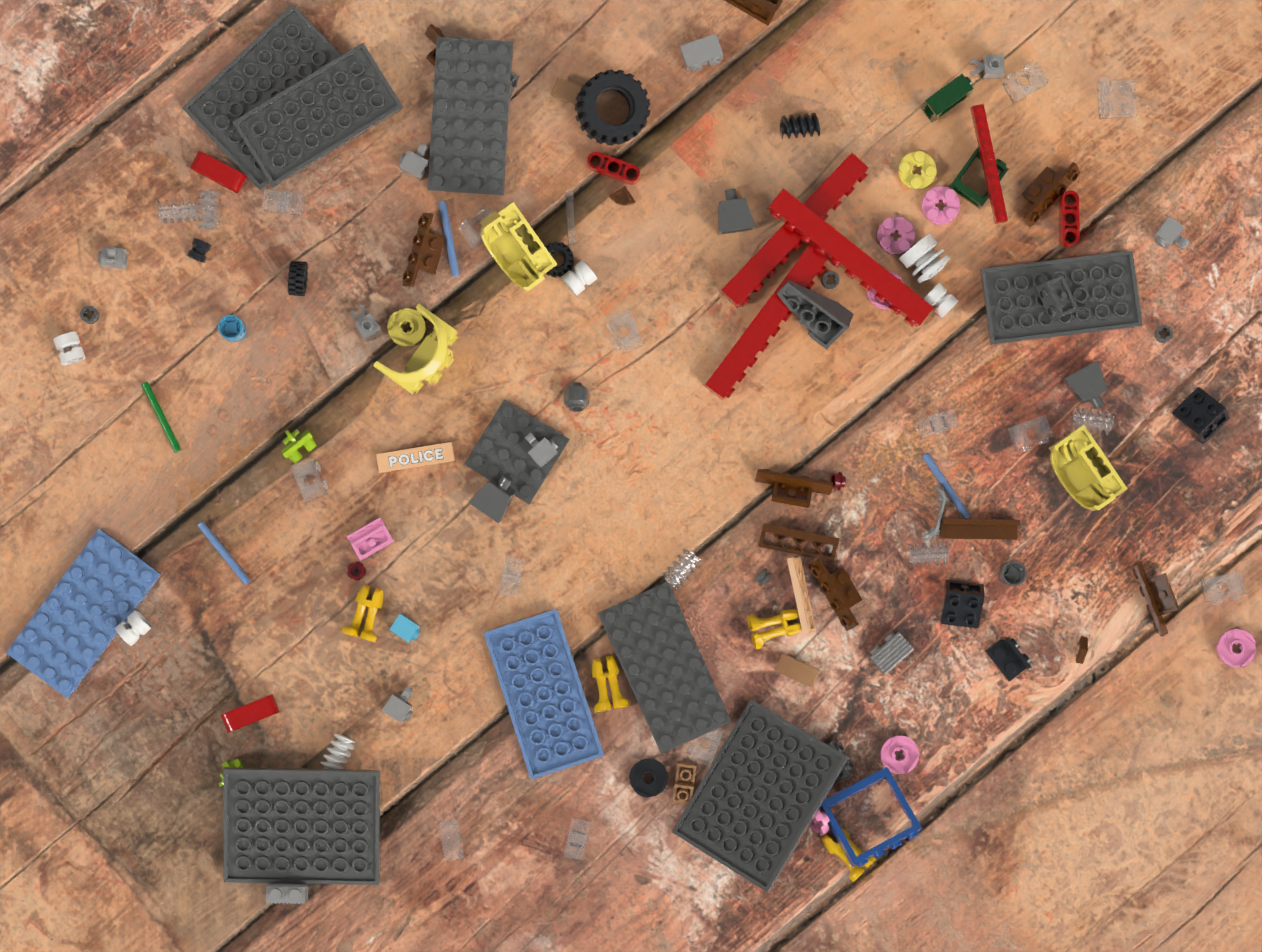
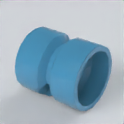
(232, 328)

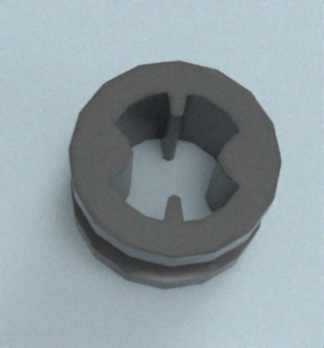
(824, 280)
(89, 321)
(1160, 329)
(762, 577)

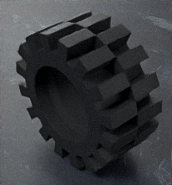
(568, 259)
(297, 278)

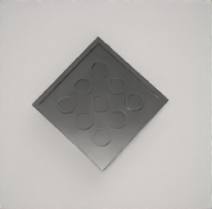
(505, 450)

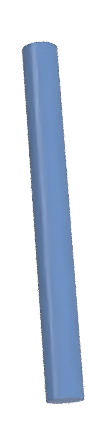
(448, 238)
(946, 486)
(224, 553)

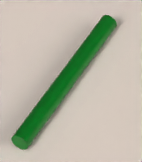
(161, 417)

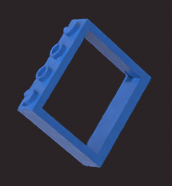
(878, 850)

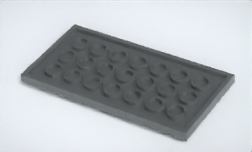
(318, 115)
(470, 115)
(1100, 285)
(664, 667)

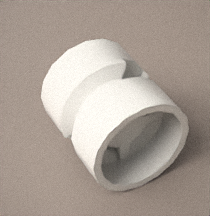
(579, 277)
(941, 300)
(69, 341)
(133, 627)

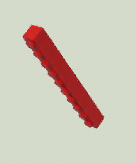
(989, 164)

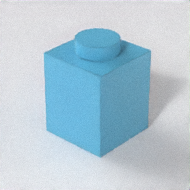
(405, 628)

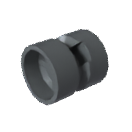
(1012, 573)

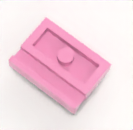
(370, 539)

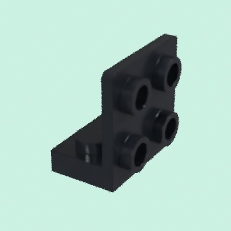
(1201, 414)
(962, 604)
(1008, 658)

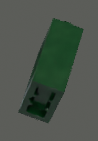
(947, 97)
(966, 192)

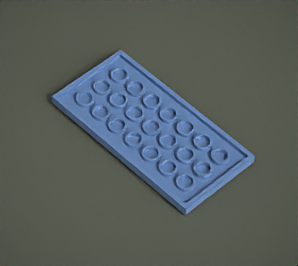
(82, 613)
(543, 694)

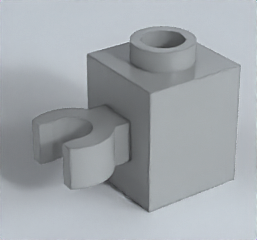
(991, 67)
(414, 163)
(1169, 233)
(113, 258)
(366, 324)
(542, 451)
(398, 707)

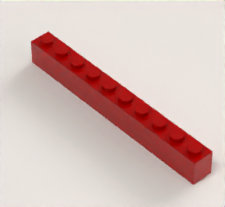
(784, 241)
(850, 258)
(763, 326)

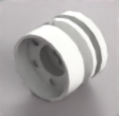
(924, 258)

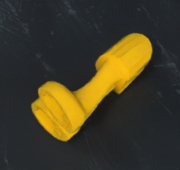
(363, 602)
(757, 623)
(617, 699)
(832, 847)

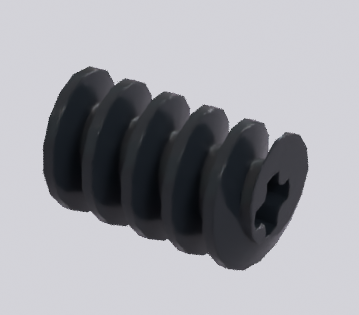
(799, 125)

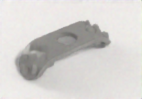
(941, 498)

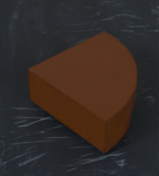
(622, 197)
(1083, 648)

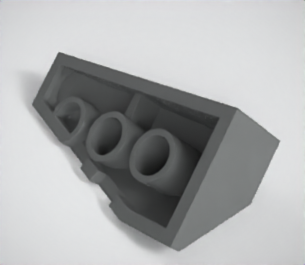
(819, 314)

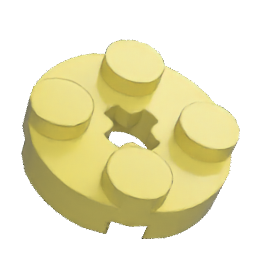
(906, 169)
(416, 322)

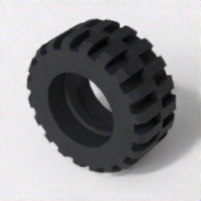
(633, 94)

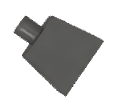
(734, 214)
(1087, 385)
(494, 498)

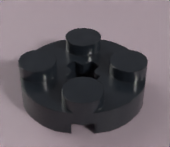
(658, 773)

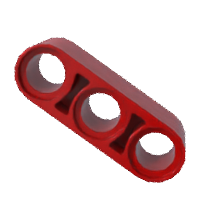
(606, 161)
(218, 172)
(1067, 228)
(250, 713)

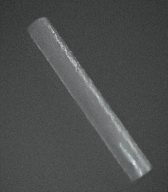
(570, 215)

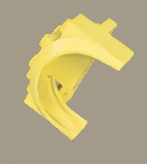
(515, 246)
(428, 359)
(1085, 469)

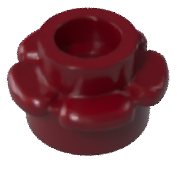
(838, 481)
(361, 571)

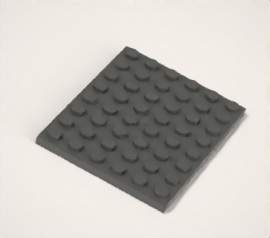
(269, 65)
(760, 795)
(301, 826)

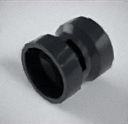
(199, 250)

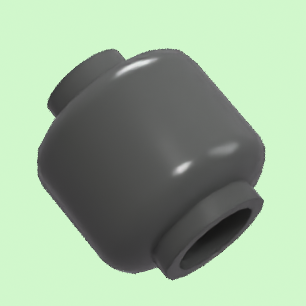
(576, 397)

